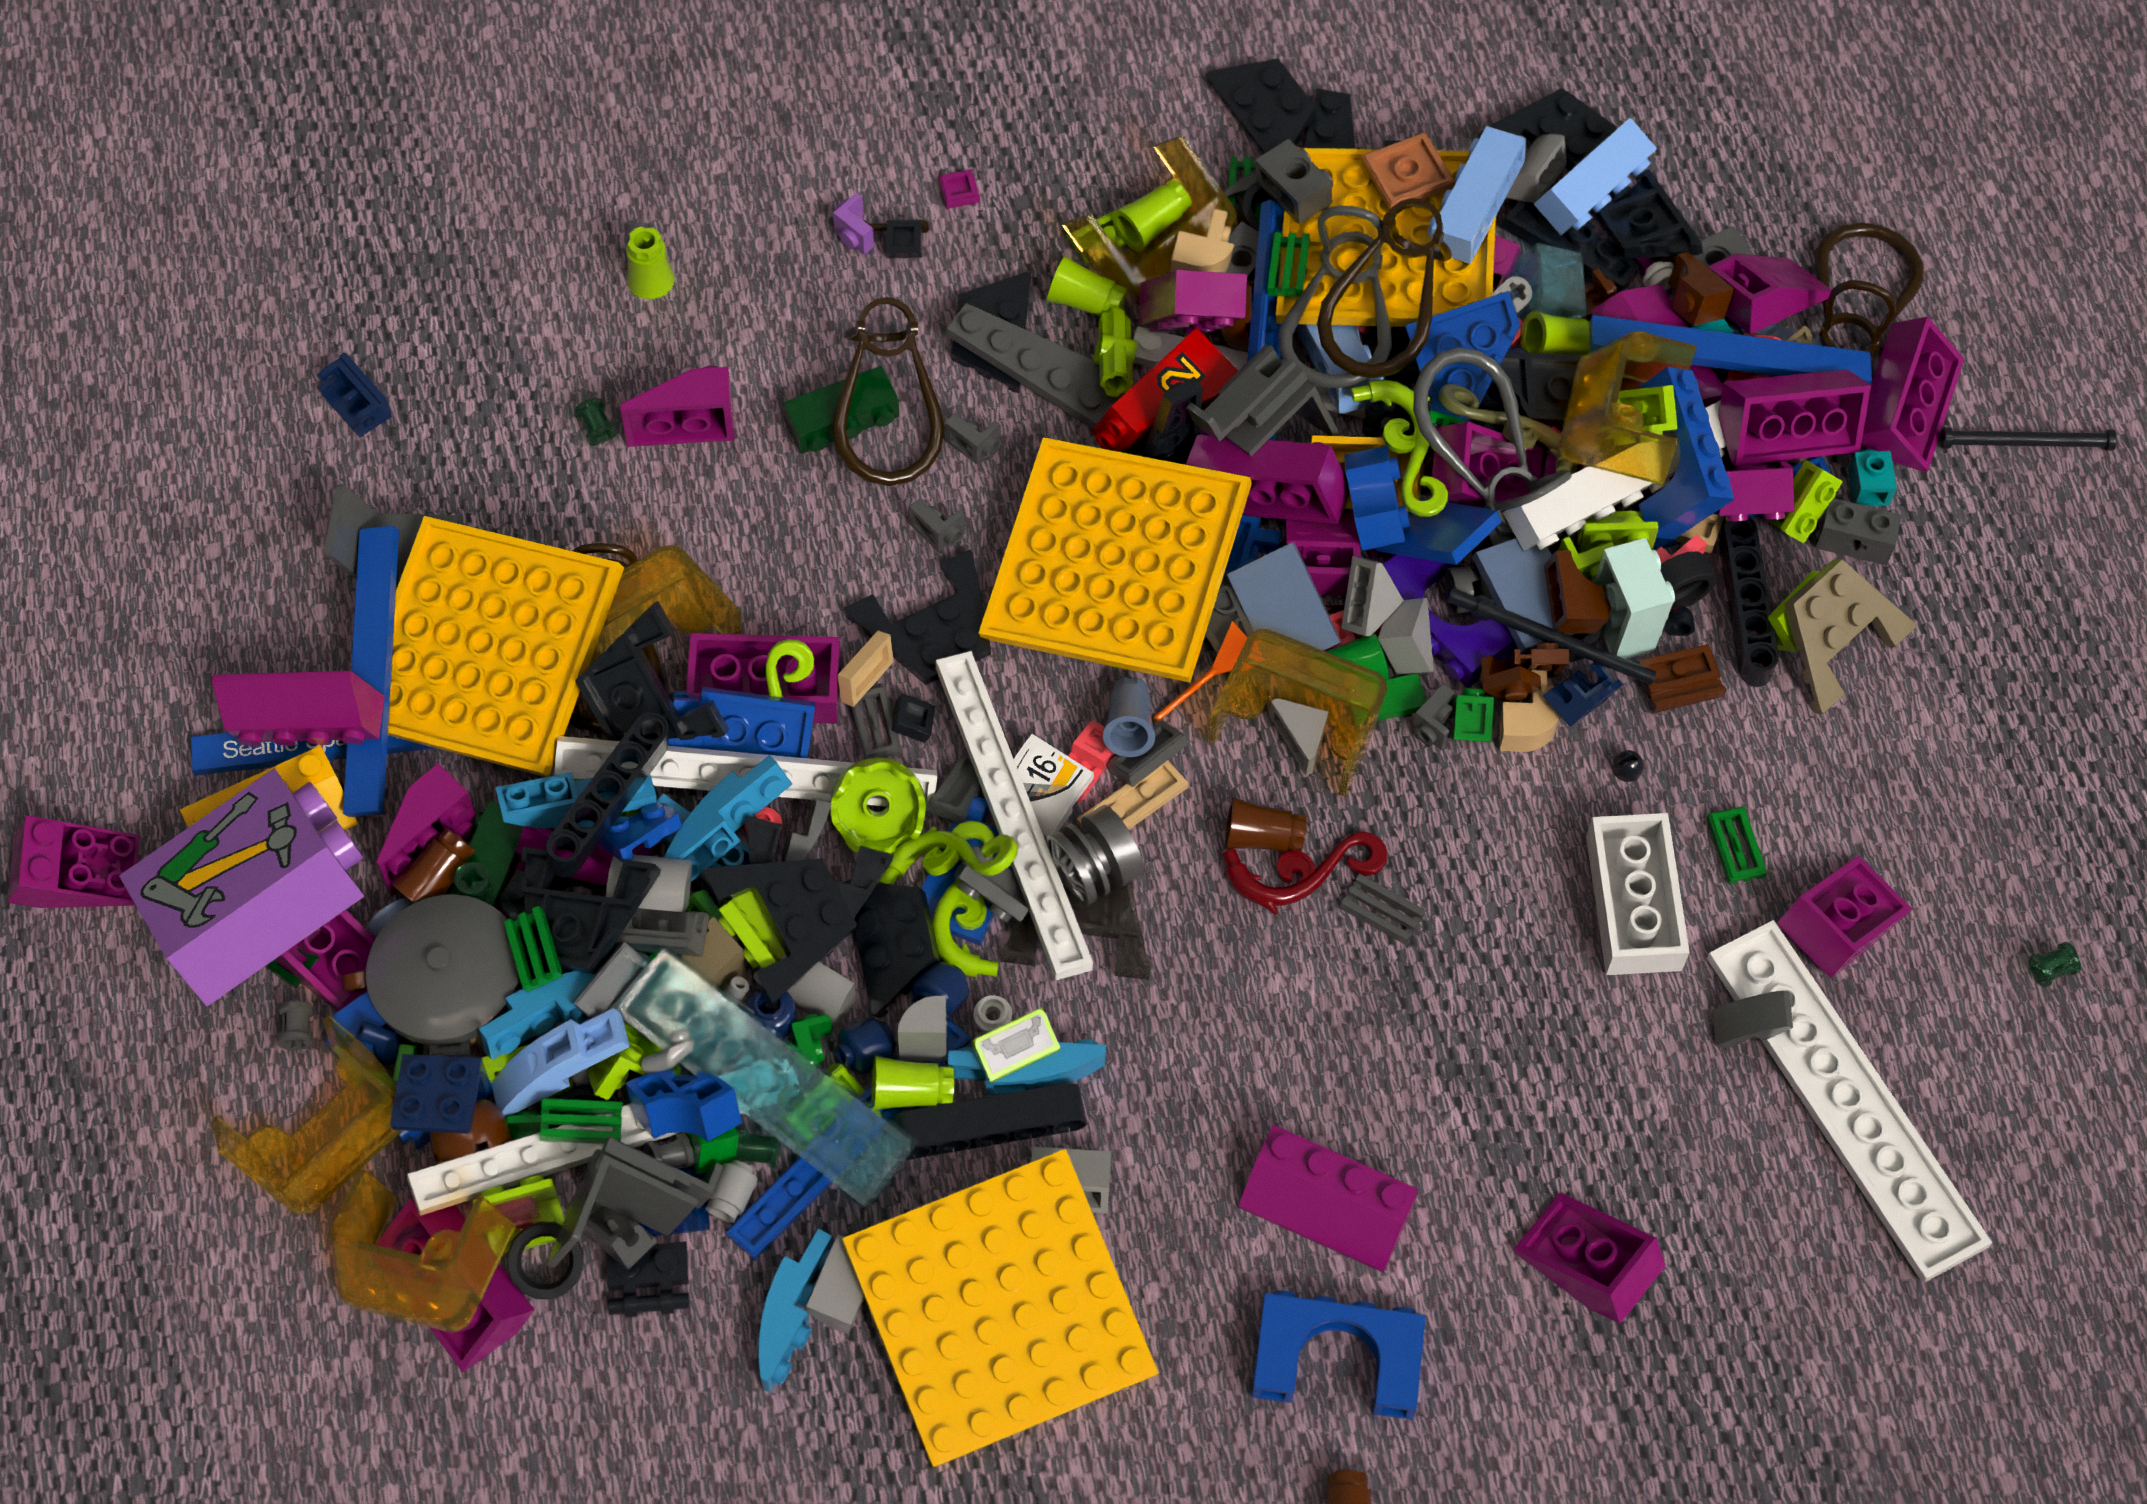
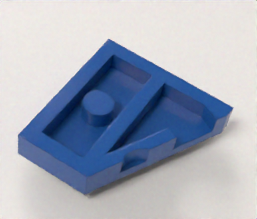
(647, 827)

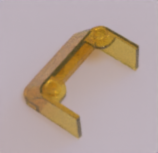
(1155, 260)
(1610, 433)
(682, 591)
(1296, 672)
(331, 1145)
(429, 1289)

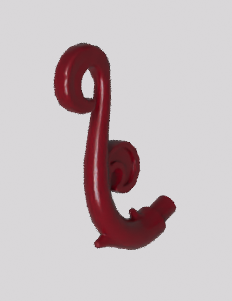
(1295, 861)

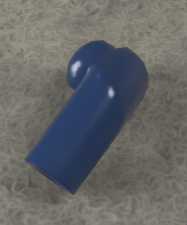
(383, 1039)

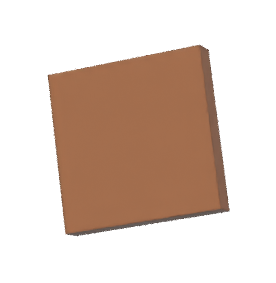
(1408, 170)

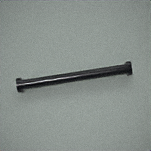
(2003, 438)

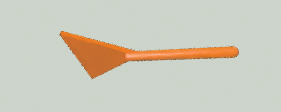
(1223, 663)

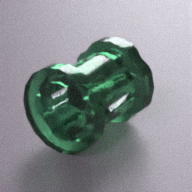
(595, 421)
(471, 874)
(2055, 964)
(758, 1148)

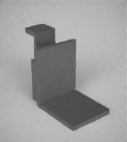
(1261, 402)
(352, 513)
(635, 1188)

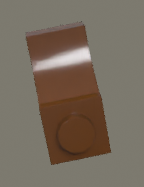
(1698, 291)
(1574, 600)

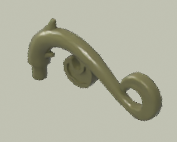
(1531, 429)

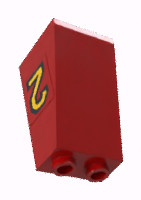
(1132, 416)

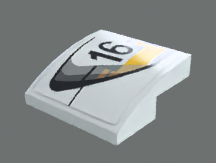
(1051, 782)

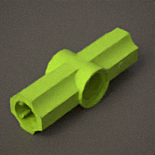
(1115, 352)

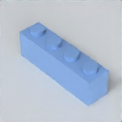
(1595, 176)
(1479, 191)
(1349, 342)

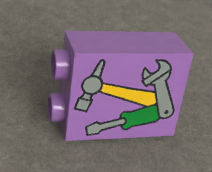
(245, 884)

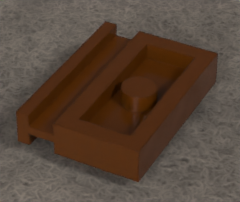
(1545, 657)
(1683, 678)

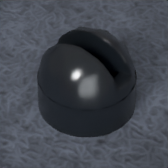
(1680, 621)
(1631, 770)

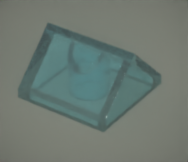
(1555, 282)

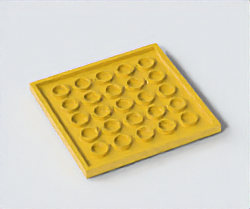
(1400, 277)
(1116, 559)
(493, 642)
(999, 1307)

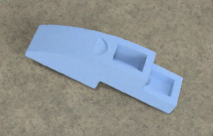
(555, 1056)

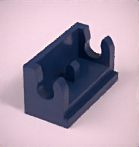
(353, 395)
(1579, 696)

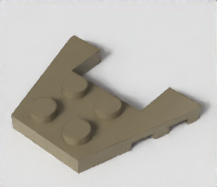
(1829, 615)

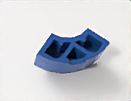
(1375, 497)
(683, 1104)

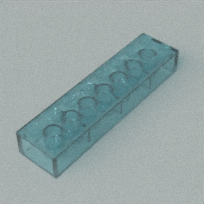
(770, 1078)

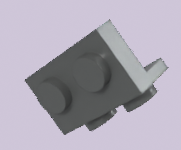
(999, 890)

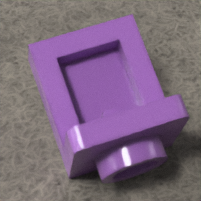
(850, 227)

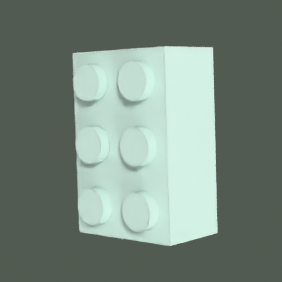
(1637, 598)

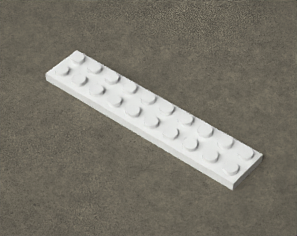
(1854, 1107)

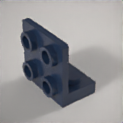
(438, 1093)

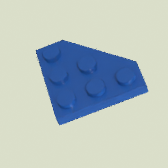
(1480, 326)

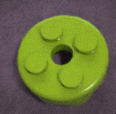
(883, 829)

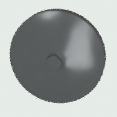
(442, 969)

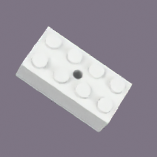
(1637, 894)

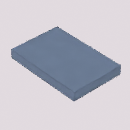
(1518, 584)
(1284, 599)

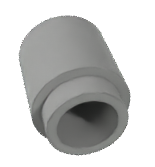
(732, 1191)

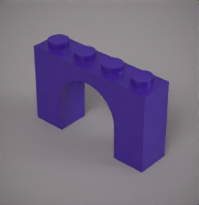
(1454, 645)

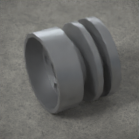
(1097, 853)

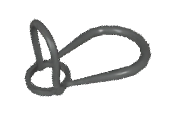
(1292, 318)
(1536, 486)

